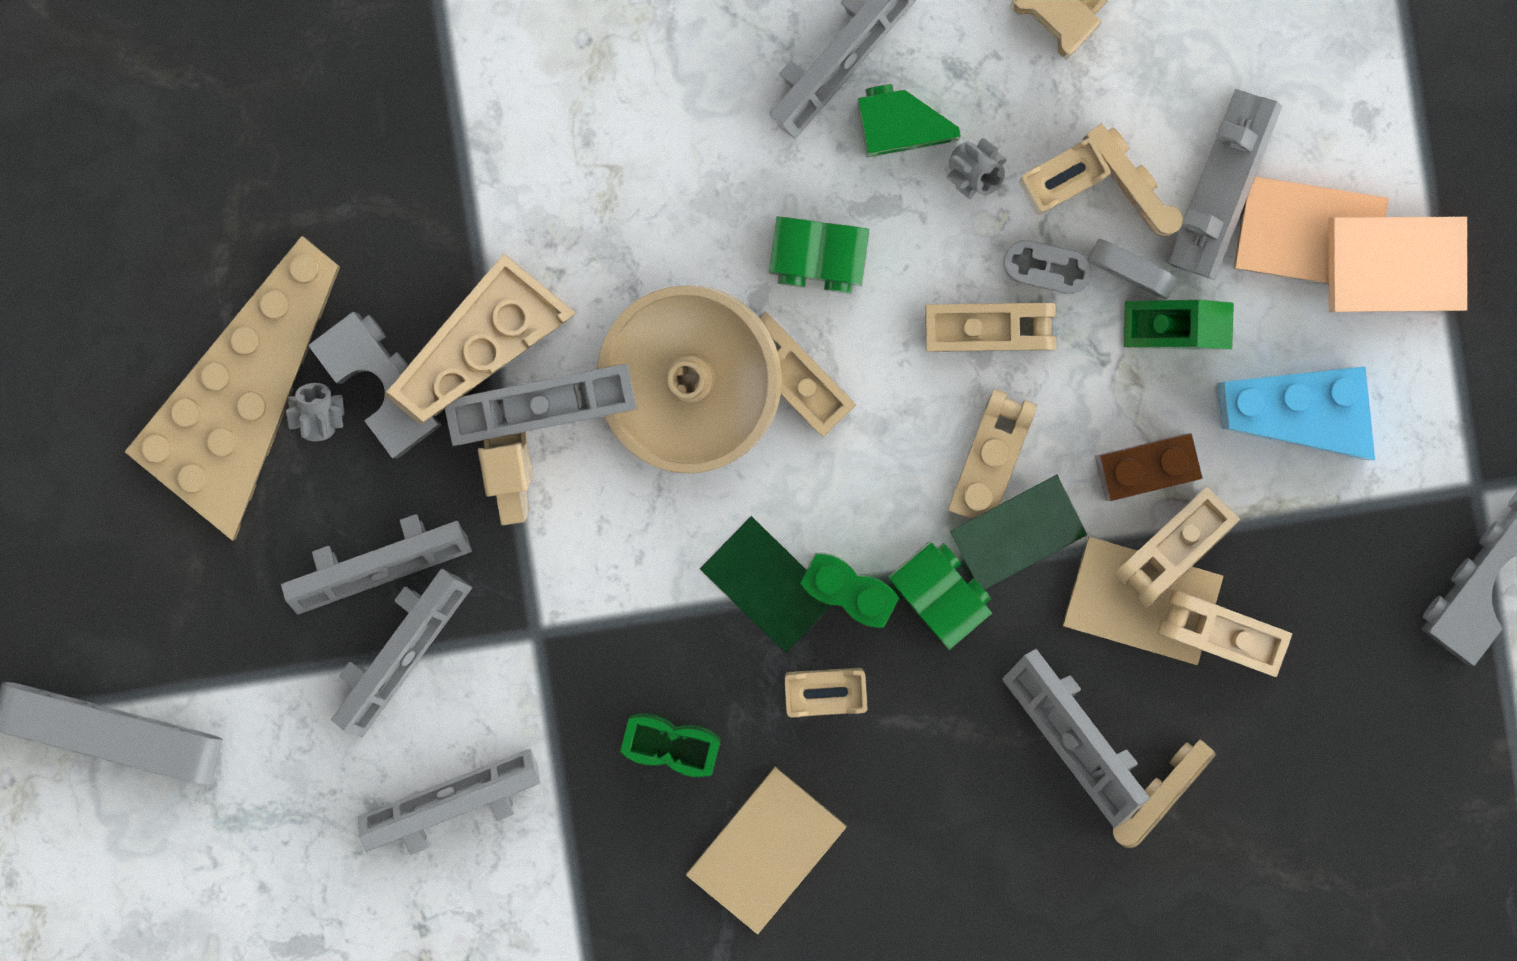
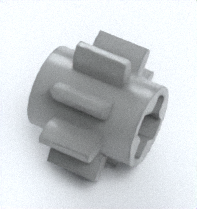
(976, 168)
(315, 412)

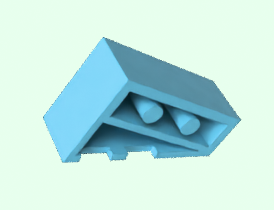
(1303, 409)

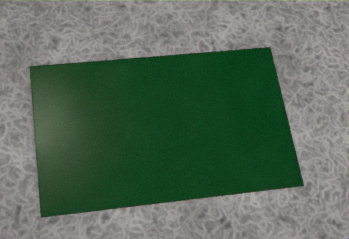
(1019, 532)
(765, 584)

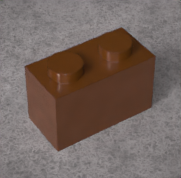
(1148, 467)

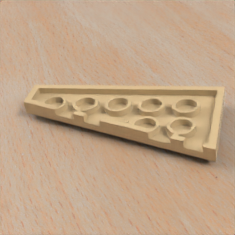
(227, 410)

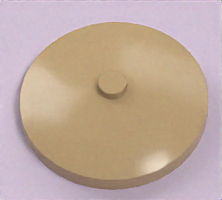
(699, 378)

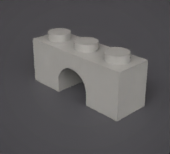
(355, 348)

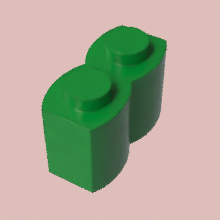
(818, 253)
(940, 593)
(861, 595)
(657, 741)

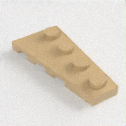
(485, 333)

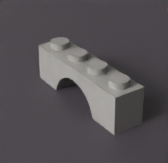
(1466, 617)

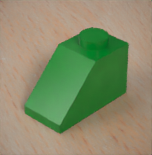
(900, 122)
(1179, 324)

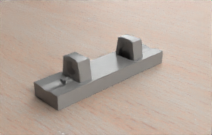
(818, 84)
(1225, 184)
(540, 404)
(343, 579)
(401, 653)
(1076, 737)
(448, 800)

